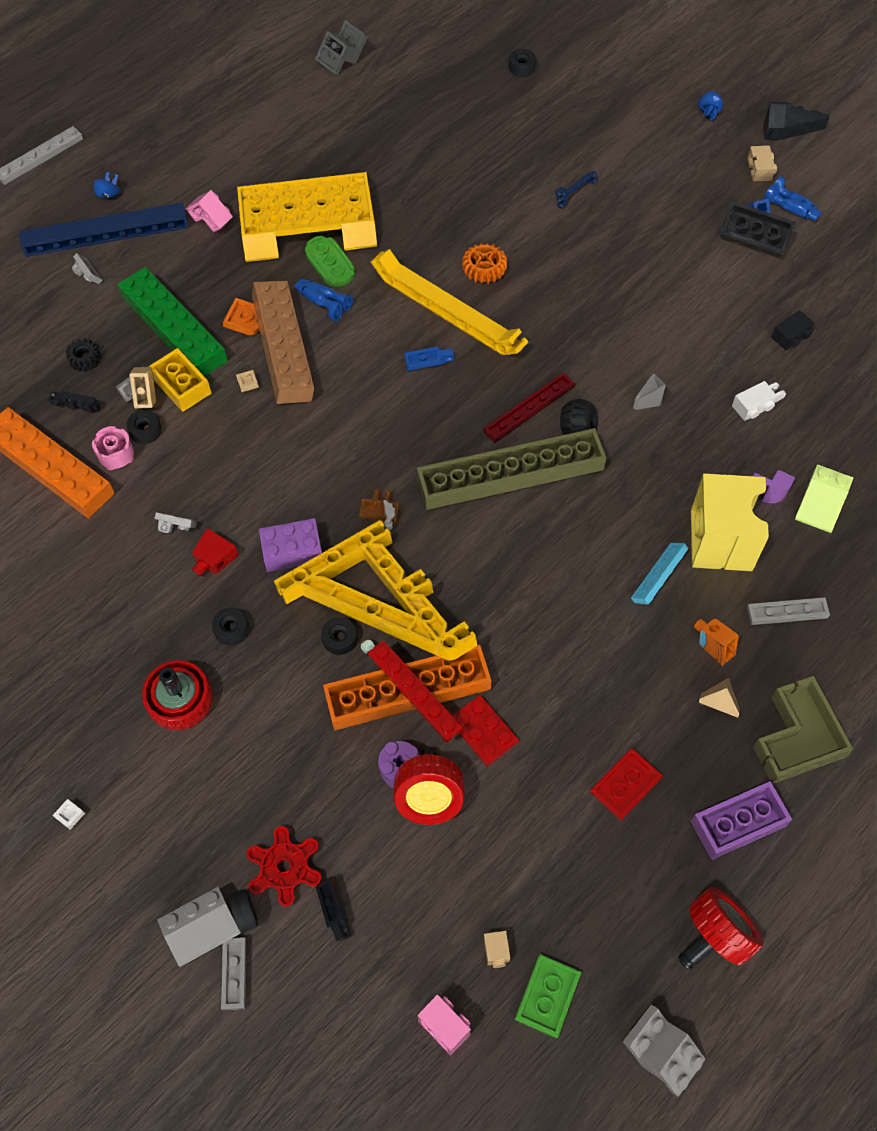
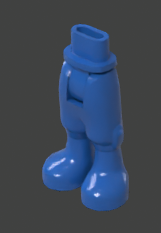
(792, 201)
(321, 296)

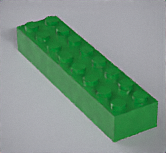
(172, 321)

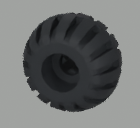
(578, 416)

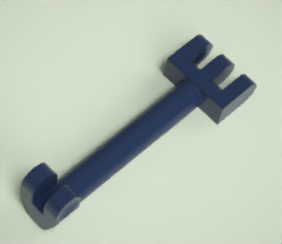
(562, 193)

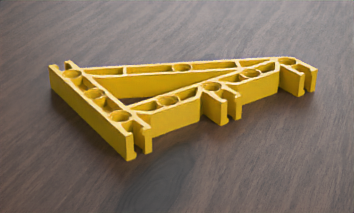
(315, 583)

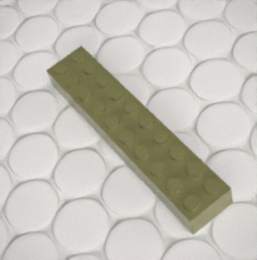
(510, 468)

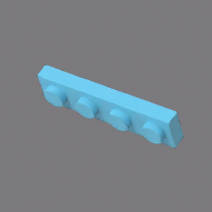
(659, 573)

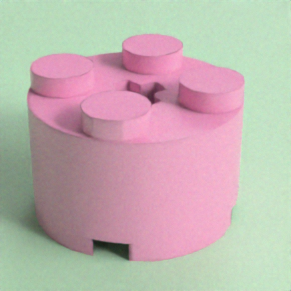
(113, 447)

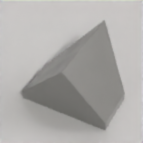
(650, 394)

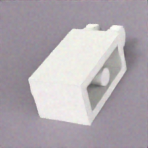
(757, 400)

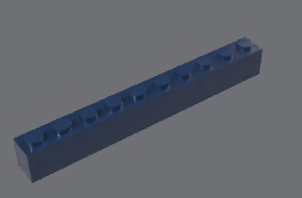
(103, 229)

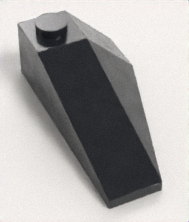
(789, 121)

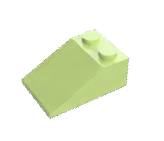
(824, 498)

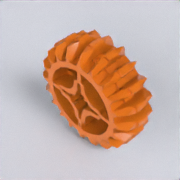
(484, 257)

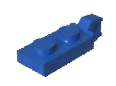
(427, 358)

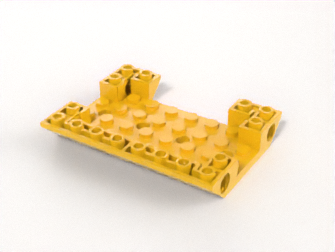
(306, 216)

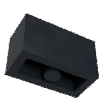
(793, 330)

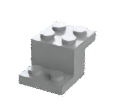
(664, 1050)

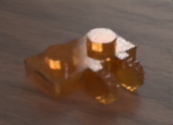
(375, 509)

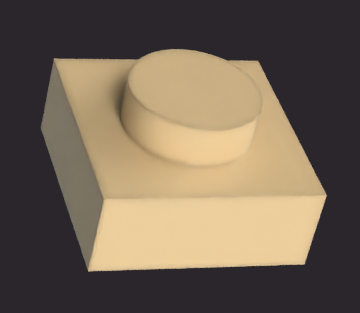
(247, 381)

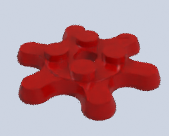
(269, 862)

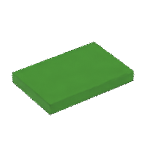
(548, 996)

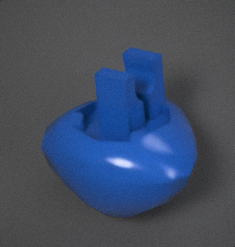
(711, 104)
(106, 188)

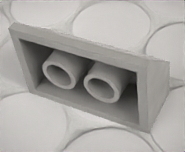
(198, 926)

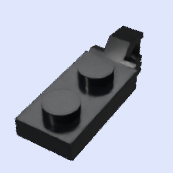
(74, 401)
(333, 908)

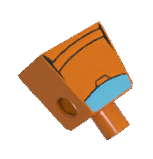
(717, 640)

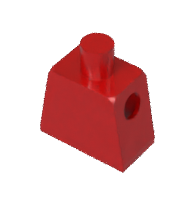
(213, 553)

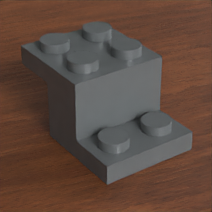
(341, 47)

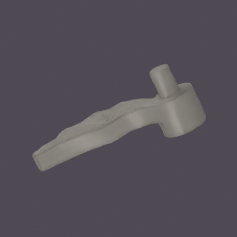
(390, 513)

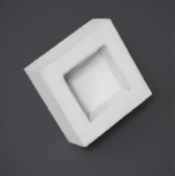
(68, 814)

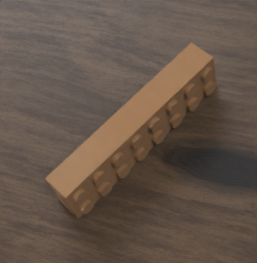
(282, 342)

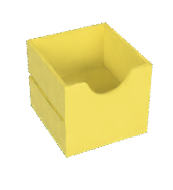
(724, 525)

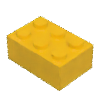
(180, 380)

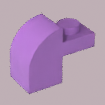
(778, 487)

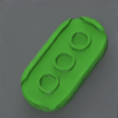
(329, 261)

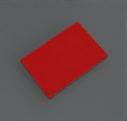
(626, 784)

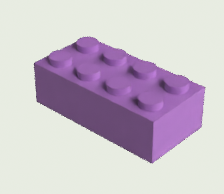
(741, 820)

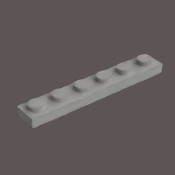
(39, 155)

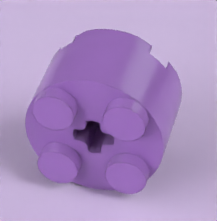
(392, 755)

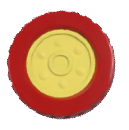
(428, 788)

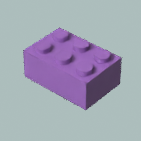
(289, 544)

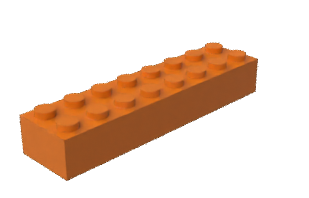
(52, 464)
(376, 697)

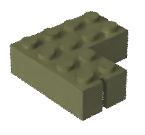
(811, 734)

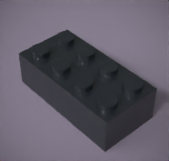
(757, 227)

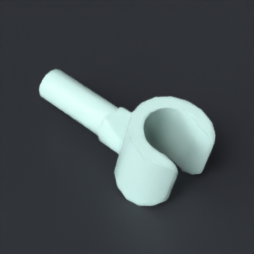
(367, 645)

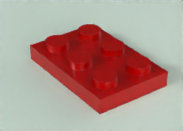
(485, 731)

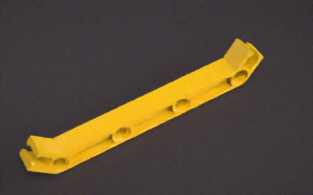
(447, 306)

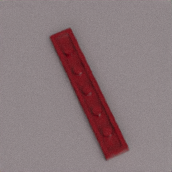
(529, 407)

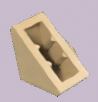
(721, 698)

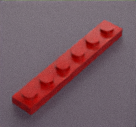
(415, 691)

